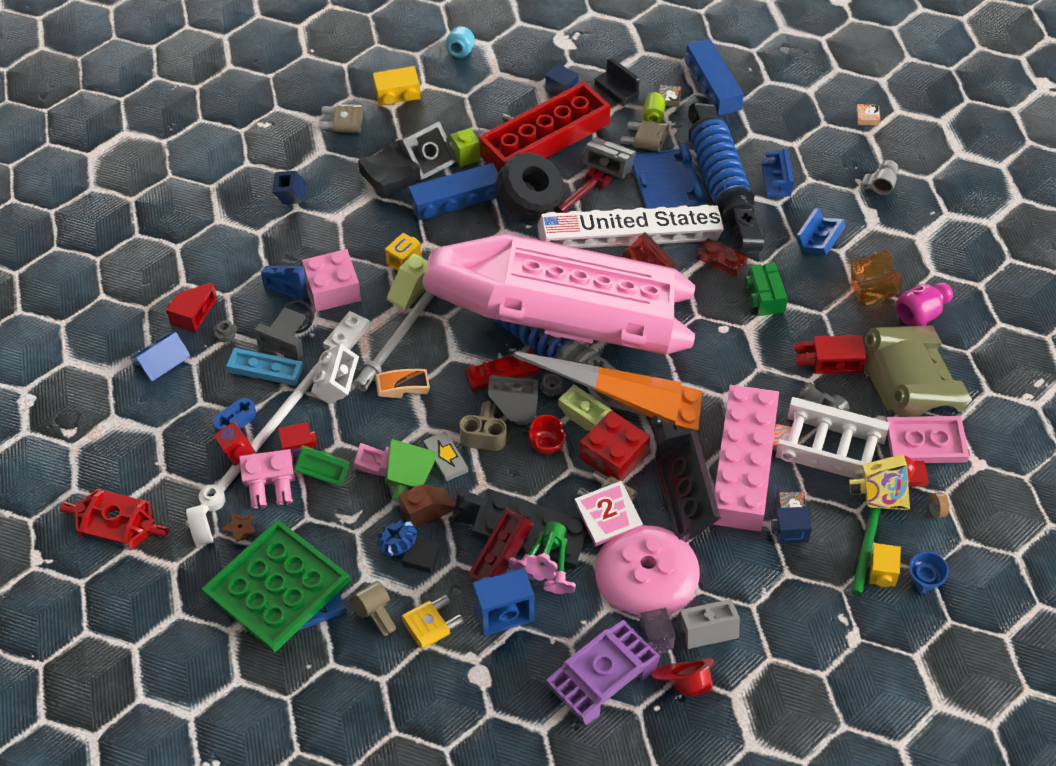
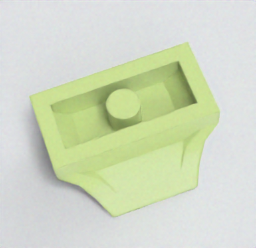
(582, 407)

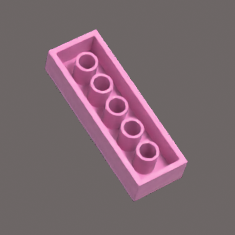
(745, 457)

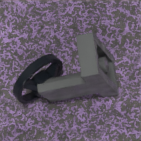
(280, 334)

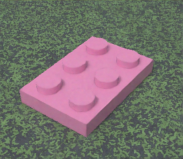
(928, 438)

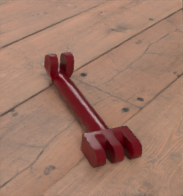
(593, 179)

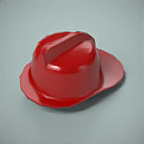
(687, 677)

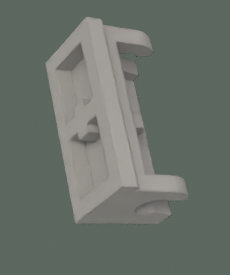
(710, 623)

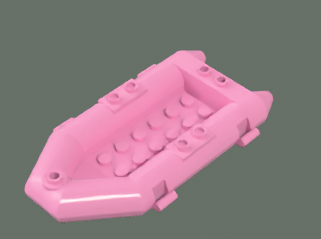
(564, 291)

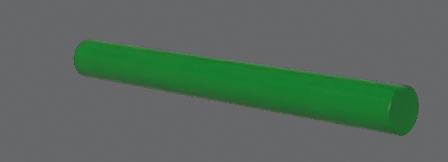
(865, 551)

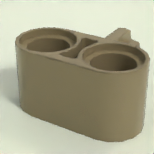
(483, 429)
(371, 603)

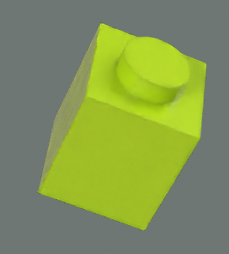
(465, 147)

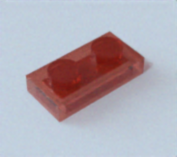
(722, 257)

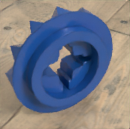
(393, 546)

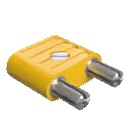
(427, 624)

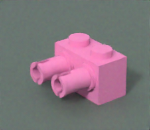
(268, 469)

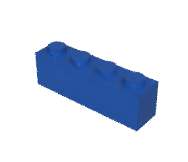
(714, 77)
(453, 191)

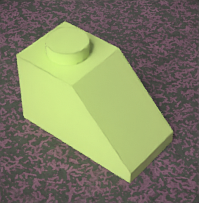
(408, 282)

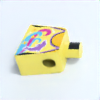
(884, 483)

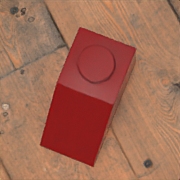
(191, 307)

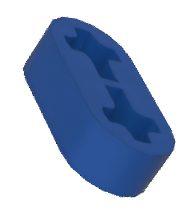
(233, 414)

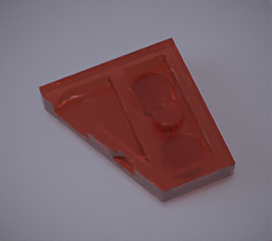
(648, 251)

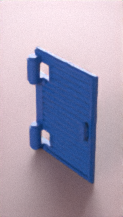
(667, 182)

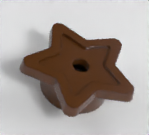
(240, 533)

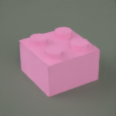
(331, 280)

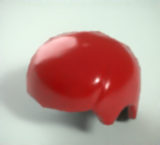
(546, 434)

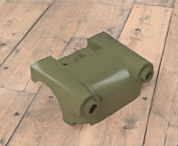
(911, 371)

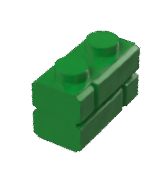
(766, 289)

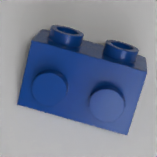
(819, 233)

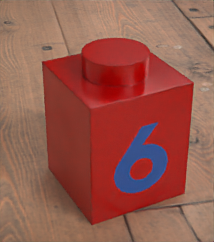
(295, 436)
(234, 443)

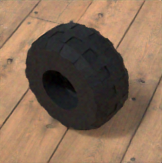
(518, 197)

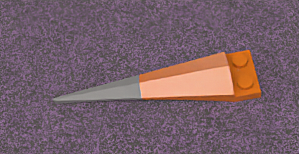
(643, 393)

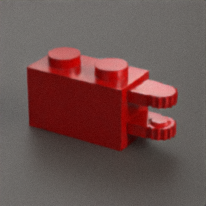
(832, 354)

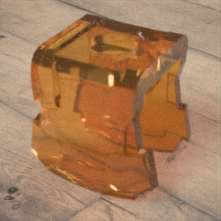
(885, 284)

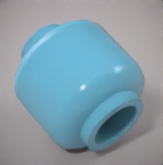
(460, 42)

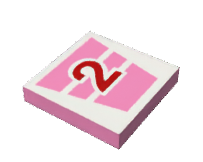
(608, 513)

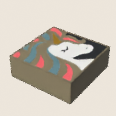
(671, 95)
(791, 499)

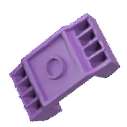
(602, 670)

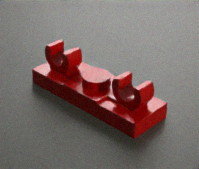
(508, 366)

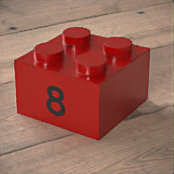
(614, 446)

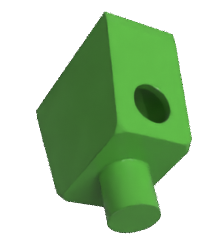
(407, 466)

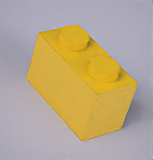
(396, 86)

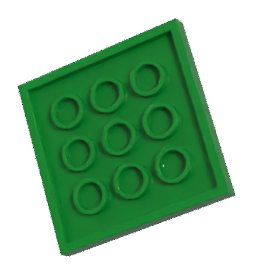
(276, 585)

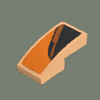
(396, 382)

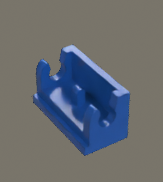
(778, 174)

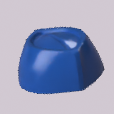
(928, 571)

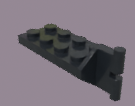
(684, 480)
(487, 511)

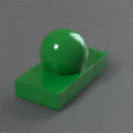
(321, 465)

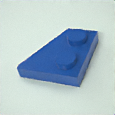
(286, 281)

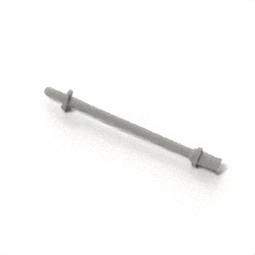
(373, 367)

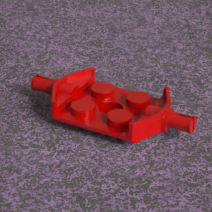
(129, 527)

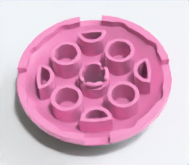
(637, 589)

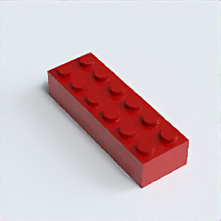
(547, 126)

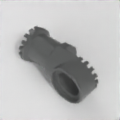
(813, 395)

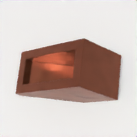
(425, 504)

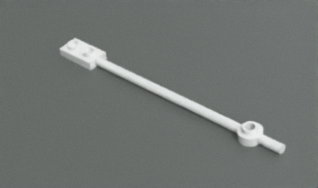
(347, 334)

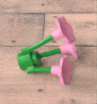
(541, 566)

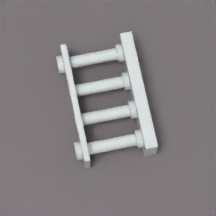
(836, 420)

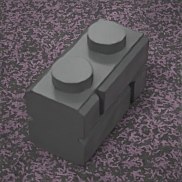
(608, 157)

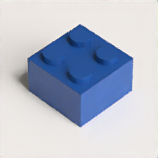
(504, 601)

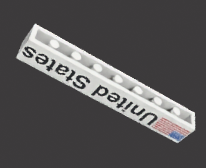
(626, 226)

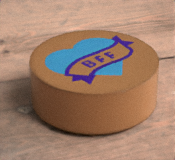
(938, 505)

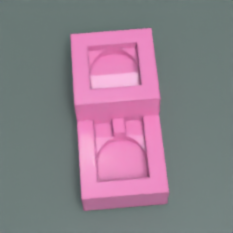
(371, 460)

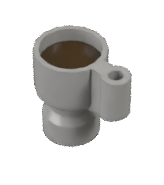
(884, 179)

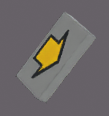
(448, 459)

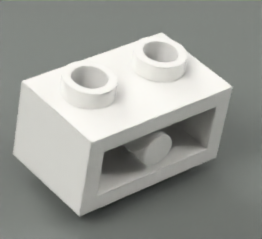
(334, 374)

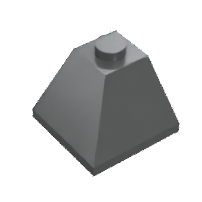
(428, 149)
(514, 397)

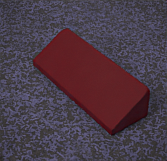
(501, 546)

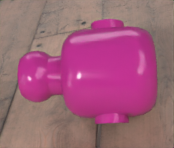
(923, 303)

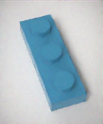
(264, 366)

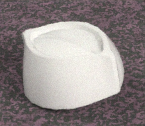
(199, 526)

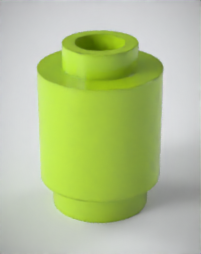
(654, 108)

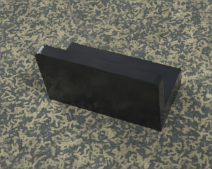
(618, 82)

